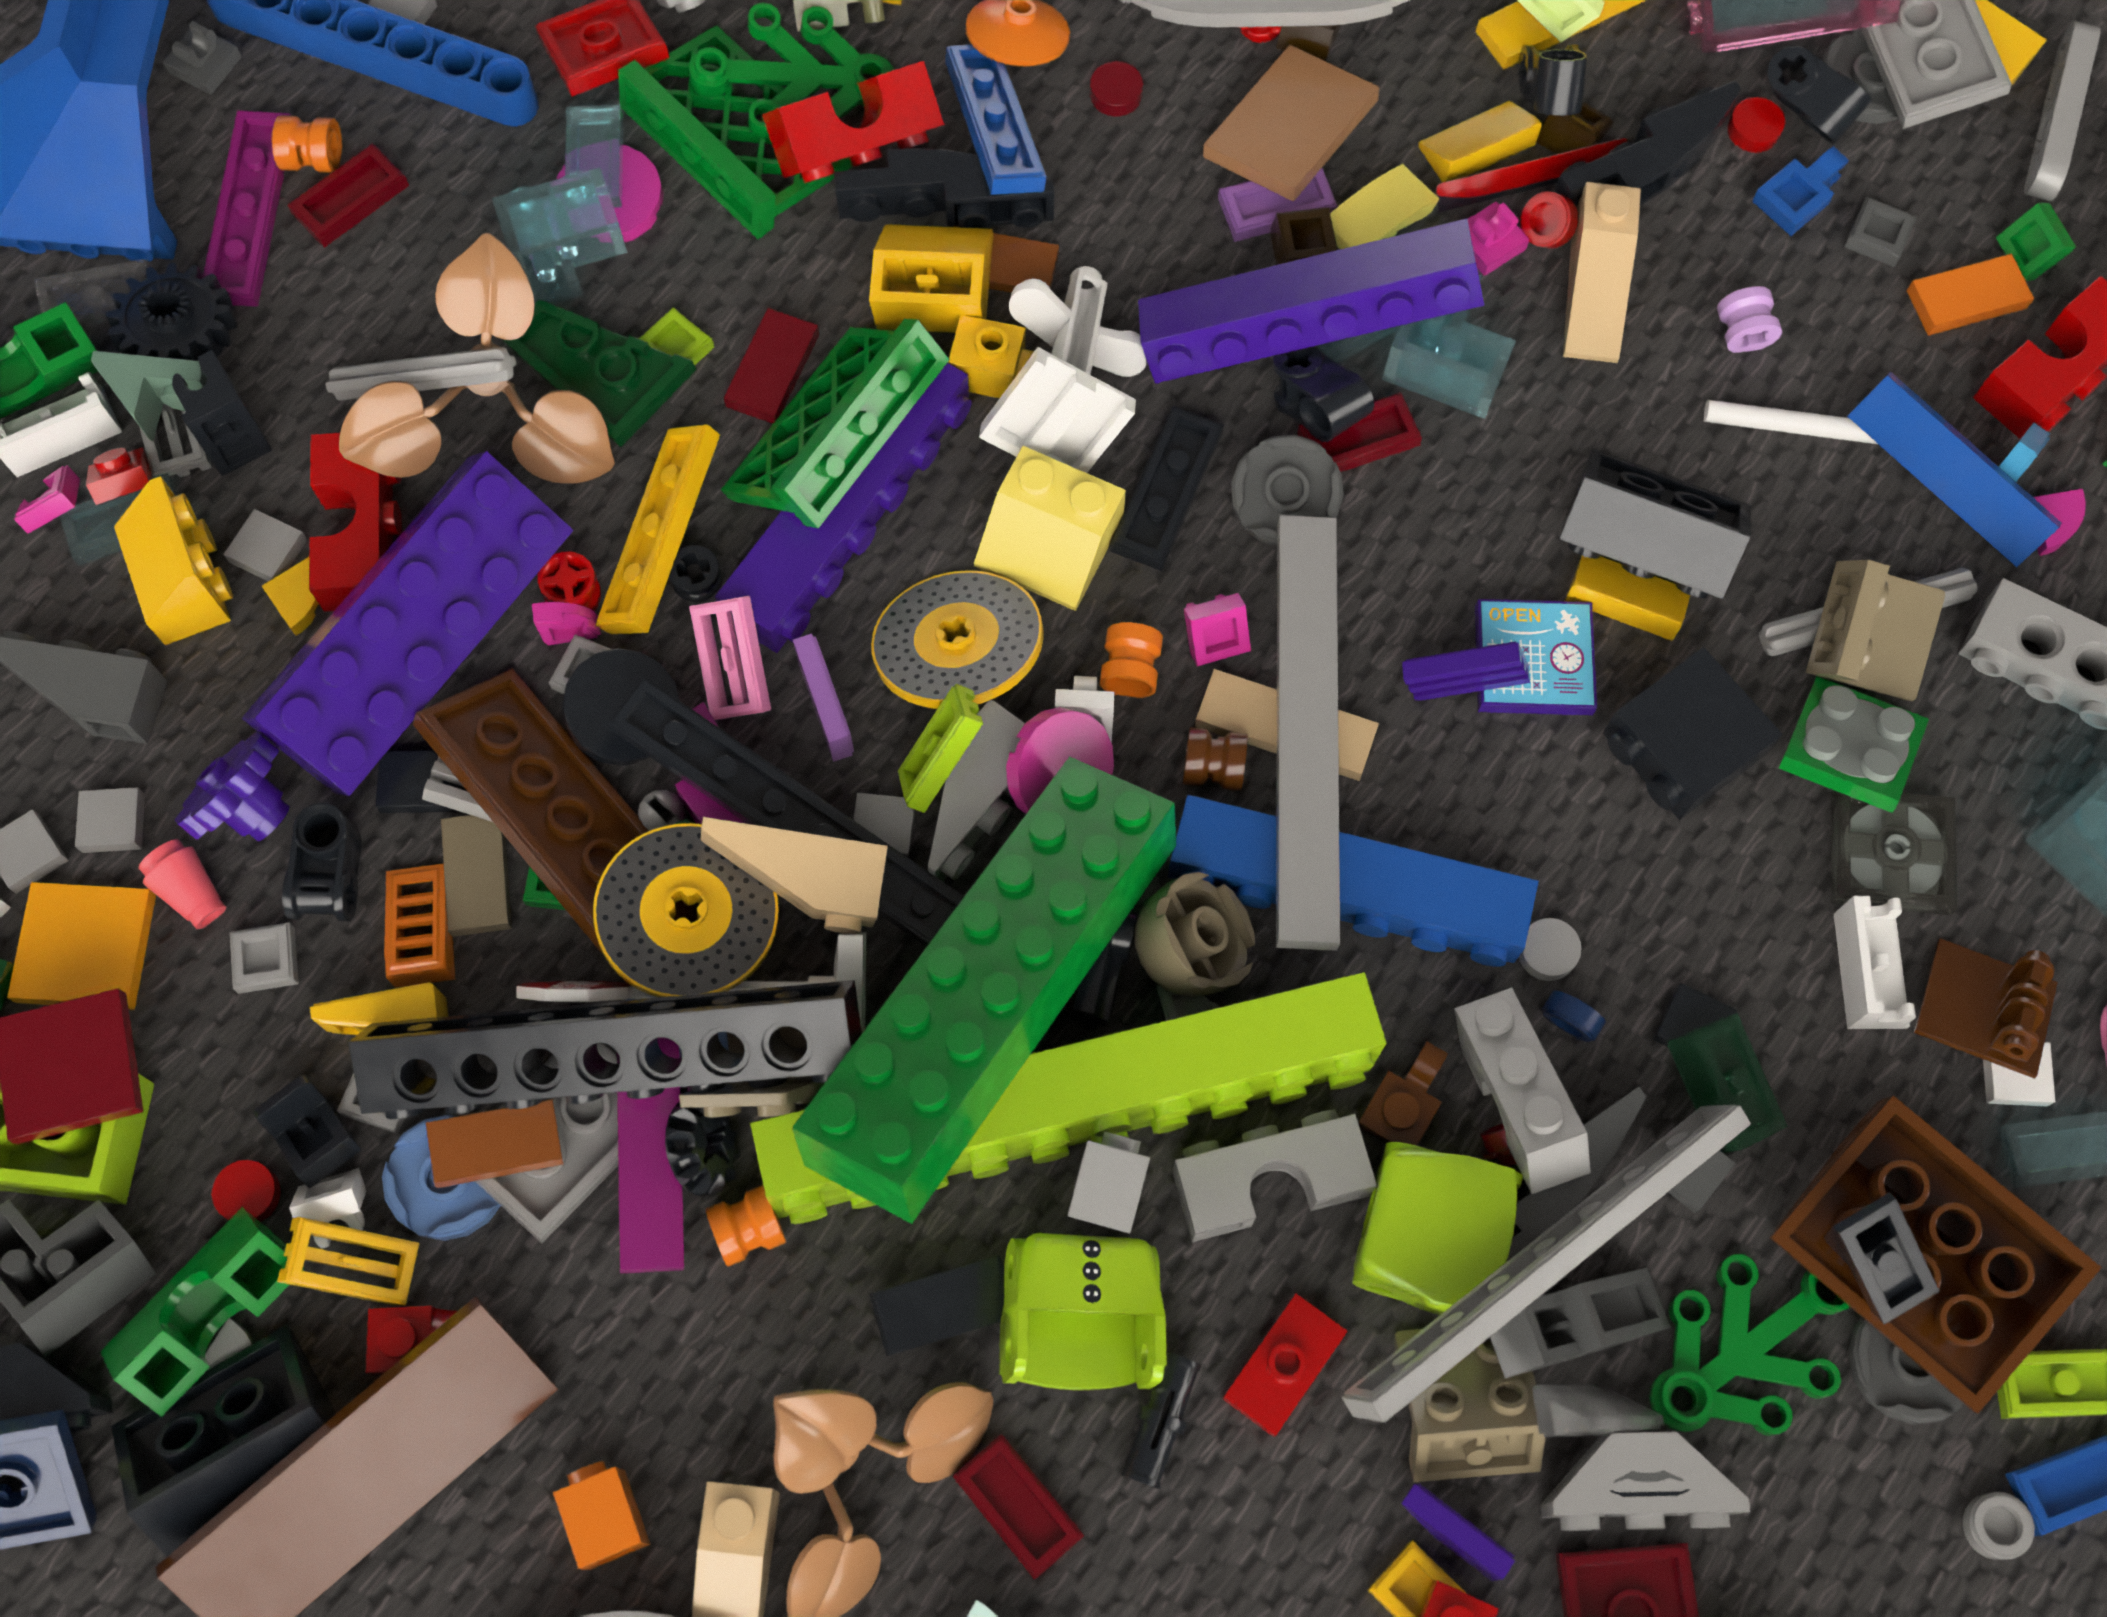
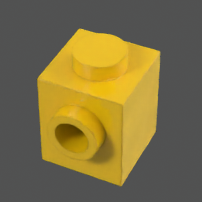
(989, 354)

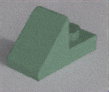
(146, 383)

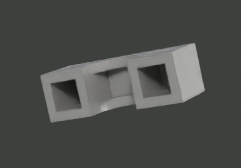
(1534, 1107)
(1322, 1155)

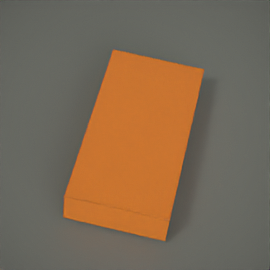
(1970, 294)

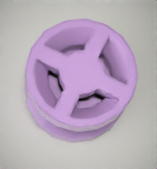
(1749, 319)

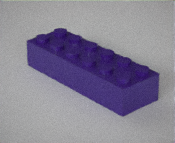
(408, 624)

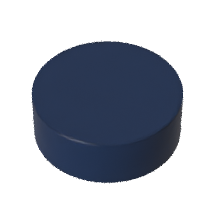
(1573, 1016)

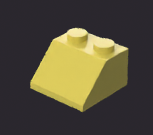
(1050, 527)

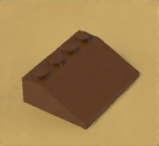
(1993, 1258)

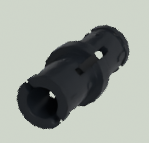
(1148, 1464)

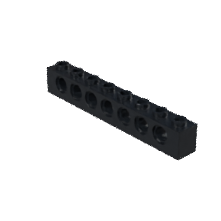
(392, 1082)

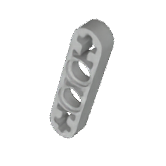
(2063, 112)

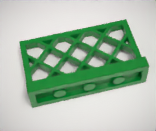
(696, 143)
(860, 420)

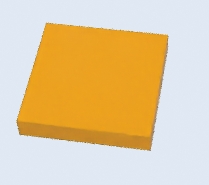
(81, 942)

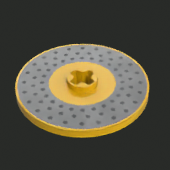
(915, 628)
(680, 957)

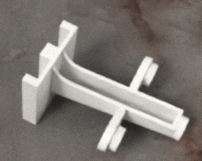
(1054, 398)

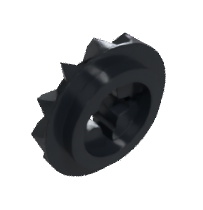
(687, 1146)

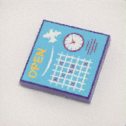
(1558, 649)

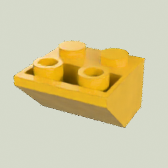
(930, 276)
(171, 564)

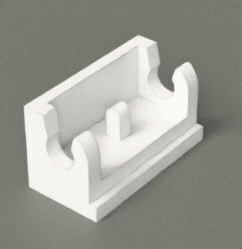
(58, 429)
(1872, 965)

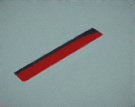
(1515, 177)

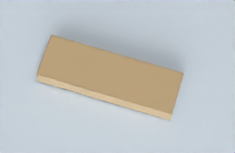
(1251, 709)

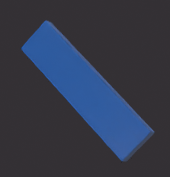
(995, 122)
(1954, 469)

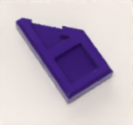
(1458, 1534)

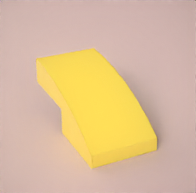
(1382, 208)

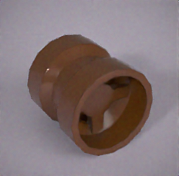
(1217, 759)

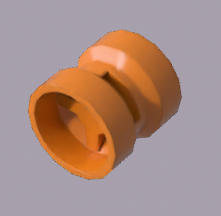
(306, 143)
(1131, 660)
(745, 1226)

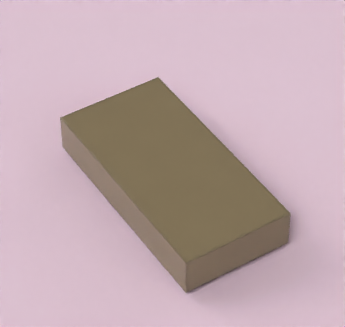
(475, 876)

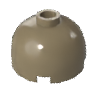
(1194, 937)

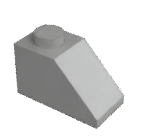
(1110, 1183)

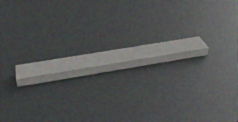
(1307, 735)
(1542, 1263)

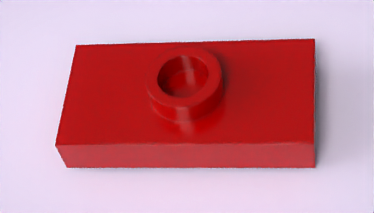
(1285, 1365)

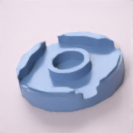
(431, 1212)

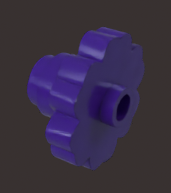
(236, 793)

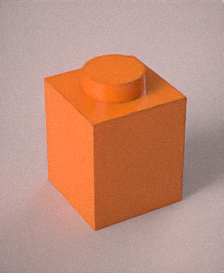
(600, 1515)

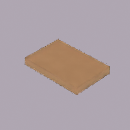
(1291, 122)

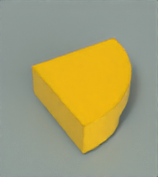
(292, 596)

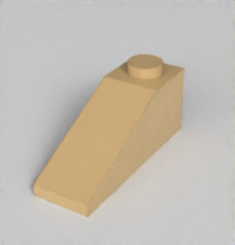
(1601, 271)
(813, 872)
(734, 1550)

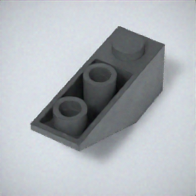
(97, 690)

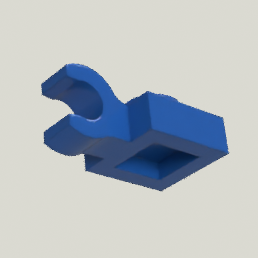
(1800, 192)

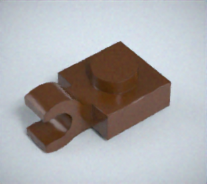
(1401, 1106)

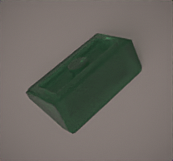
(1724, 1070)

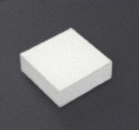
(2014, 1088)

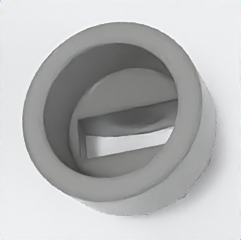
(669, 800)

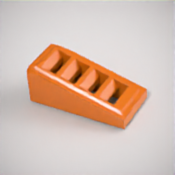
(420, 969)

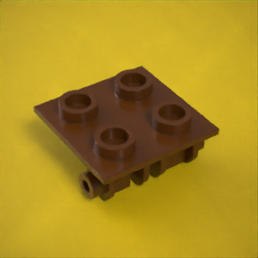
(1989, 1005)

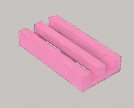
(749, 653)

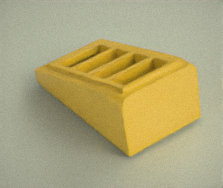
(357, 1012)

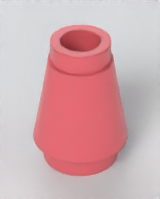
(182, 882)

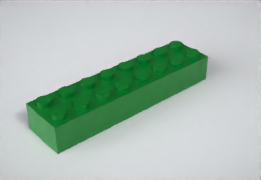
(986, 989)

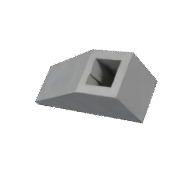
(975, 793)

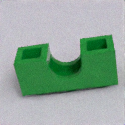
(43, 358)
(167, 1340)

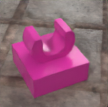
(1496, 237)
(1217, 629)

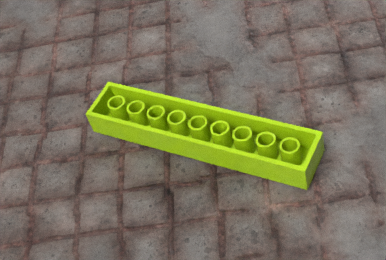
(1131, 1083)

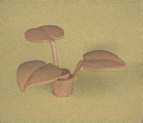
(488, 296)
(822, 1436)

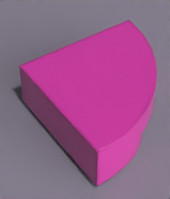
(54, 502)
(2068, 509)
(561, 621)

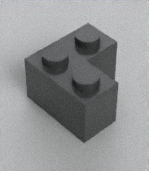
(68, 1277)

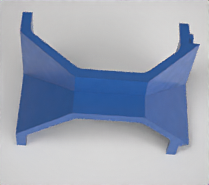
(80, 134)

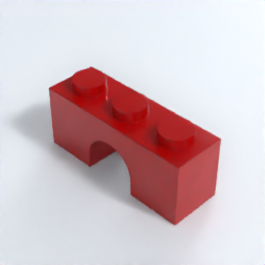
(811, 136)
(2036, 386)
(346, 557)

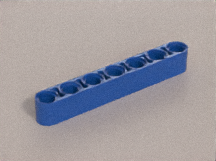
(393, 52)

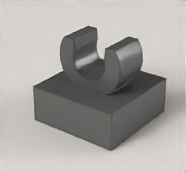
(202, 58)

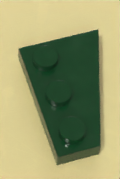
(613, 371)

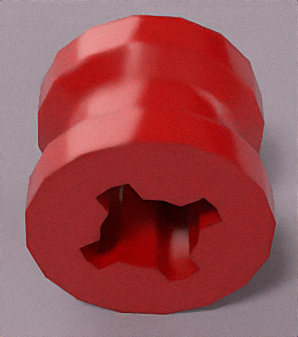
(564, 573)

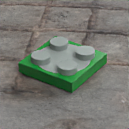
(1854, 744)

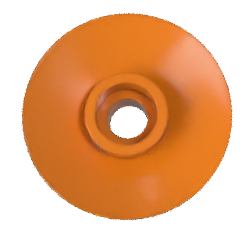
(1017, 31)

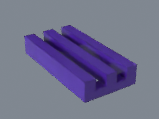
(1466, 671)

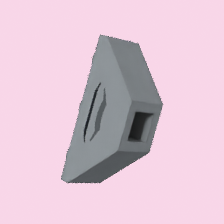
(1643, 1481)

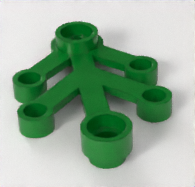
(799, 73)
(1740, 1355)

